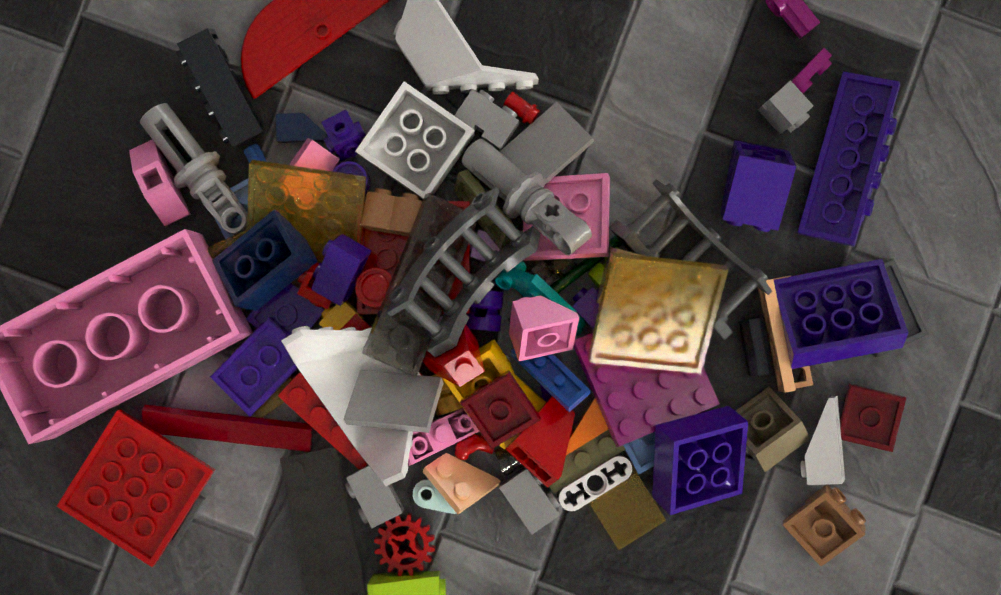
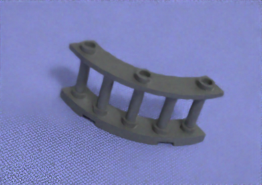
(629, 237)
(475, 286)

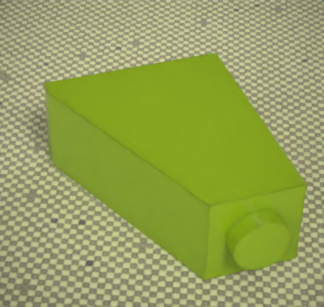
(418, 584)

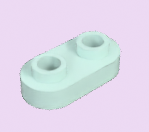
(436, 502)

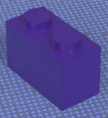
(341, 267)

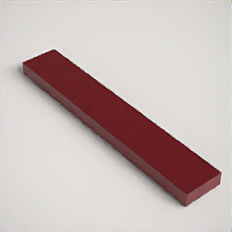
(228, 428)

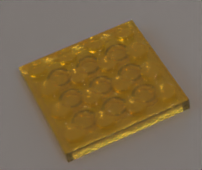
(311, 200)
(657, 313)

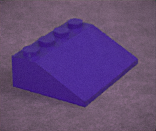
(839, 314)

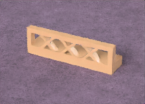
(778, 343)

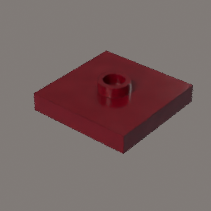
(500, 409)
(871, 417)

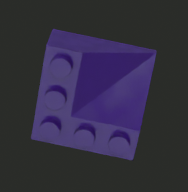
(699, 459)

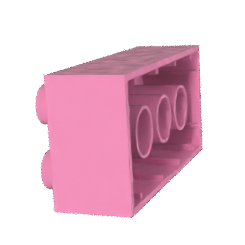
(116, 336)

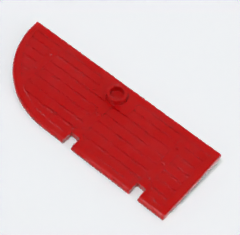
(292, 33)

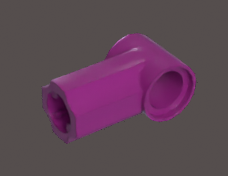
(795, 14)

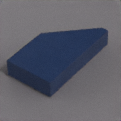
(297, 128)

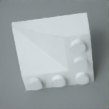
(415, 141)

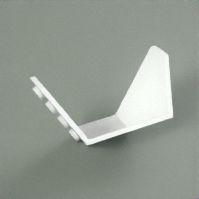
(443, 55)
(331, 366)

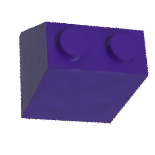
(757, 186)

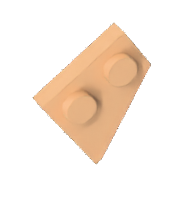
(459, 481)

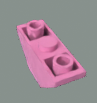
(157, 183)
(442, 434)

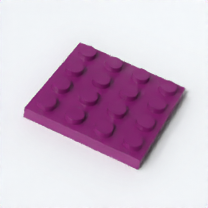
(641, 398)

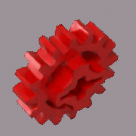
(414, 550)

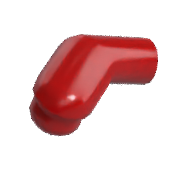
(470, 445)

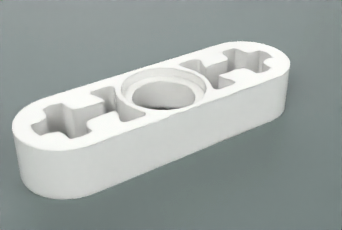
(581, 501)

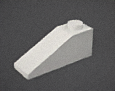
(825, 454)

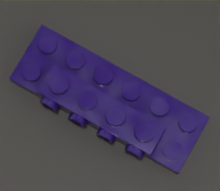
(850, 159)

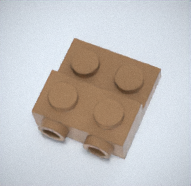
(826, 524)

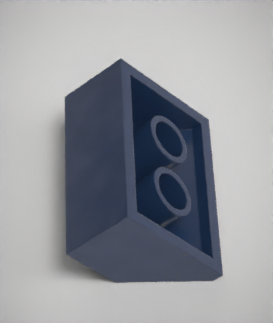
(263, 261)

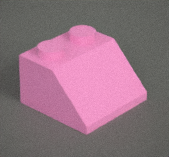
(541, 327)

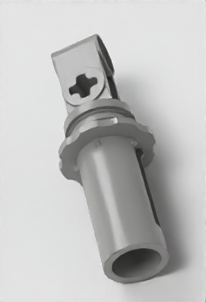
(201, 173)
(526, 197)

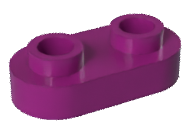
(817, 64)

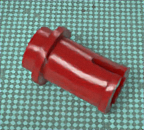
(522, 108)

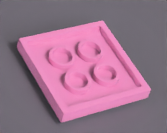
(588, 199)

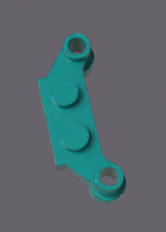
(532, 286)

